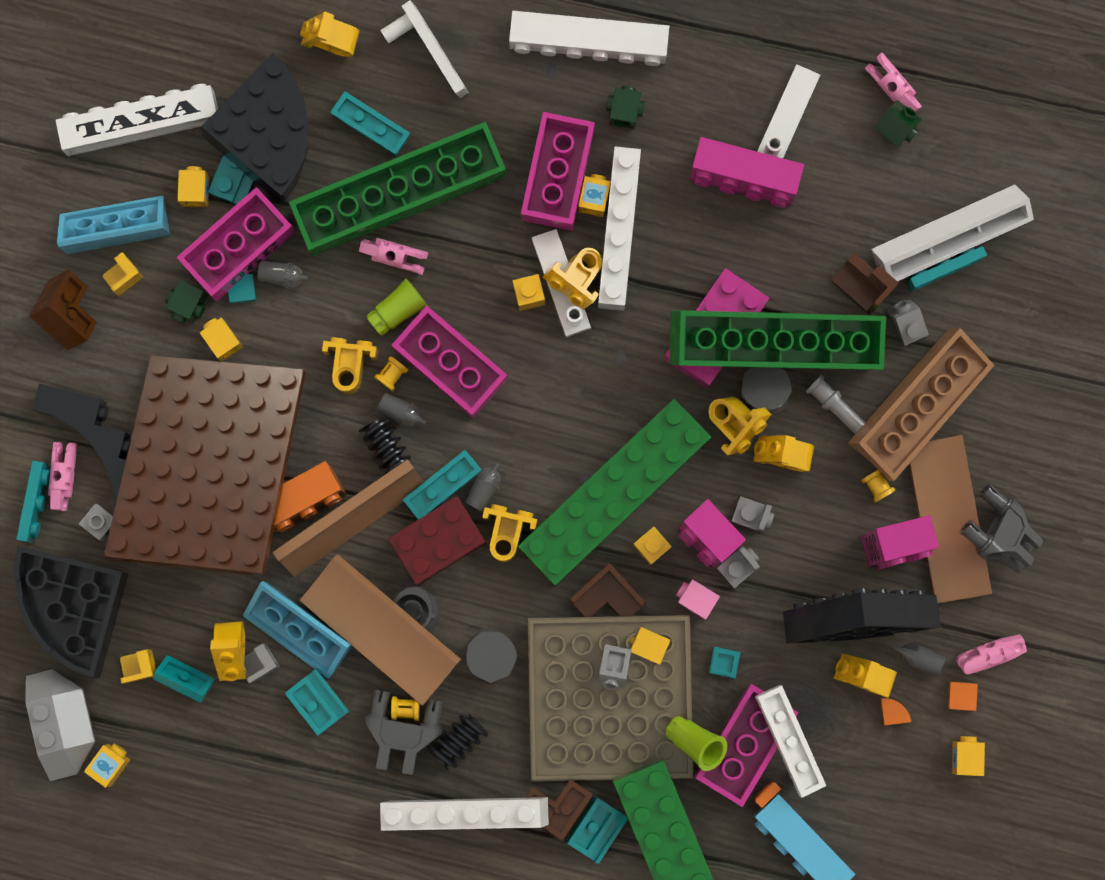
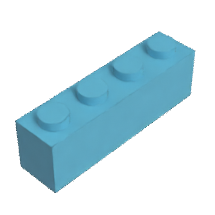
(800, 841)

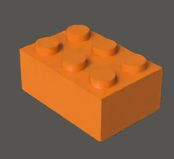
(306, 494)

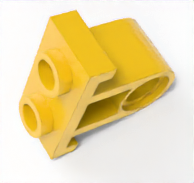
(329, 35)
(576, 277)
(349, 359)
(740, 423)
(784, 452)
(507, 528)
(229, 650)
(865, 674)

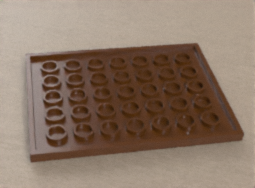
(206, 465)

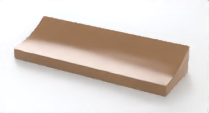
(921, 403)
(946, 493)
(348, 519)
(380, 629)

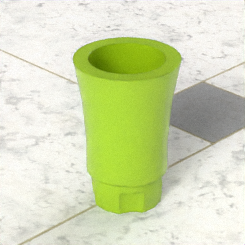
(396, 308)
(698, 743)

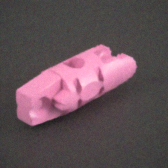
(904, 91)
(381, 250)
(61, 476)
(991, 654)

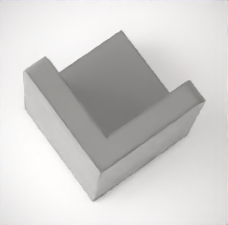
(260, 663)

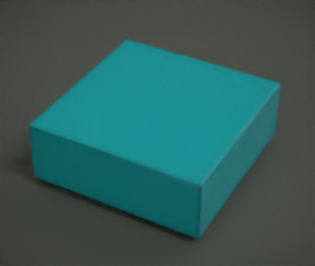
(243, 291)
(724, 662)

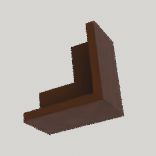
(864, 284)
(59, 311)
(608, 588)
(566, 810)

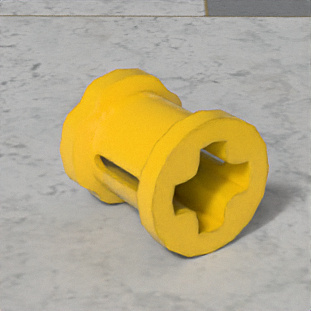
(391, 373)
(878, 485)
(405, 709)

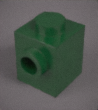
(625, 107)
(898, 124)
(186, 302)

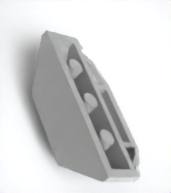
(58, 723)

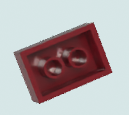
(437, 541)

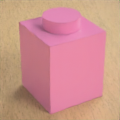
(697, 599)

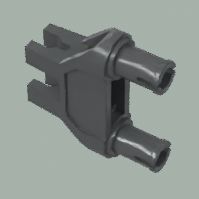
(1008, 535)
(401, 735)

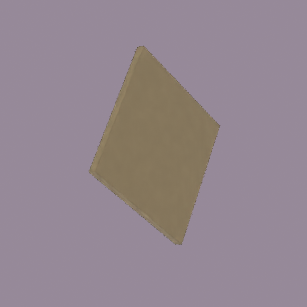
(596, 731)

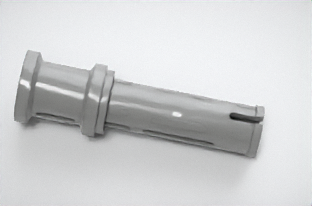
(831, 401)

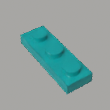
(370, 124)
(946, 268)
(442, 485)
(34, 502)

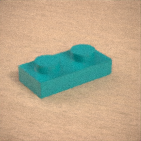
(183, 678)

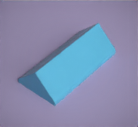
(113, 225)
(296, 629)

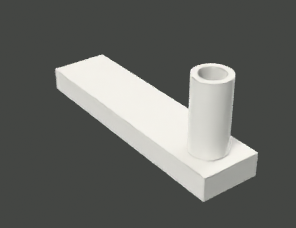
(414, 19)
(789, 112)
(549, 251)
(790, 741)

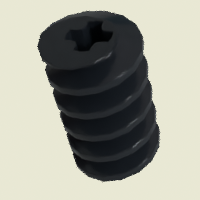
(385, 444)
(458, 741)

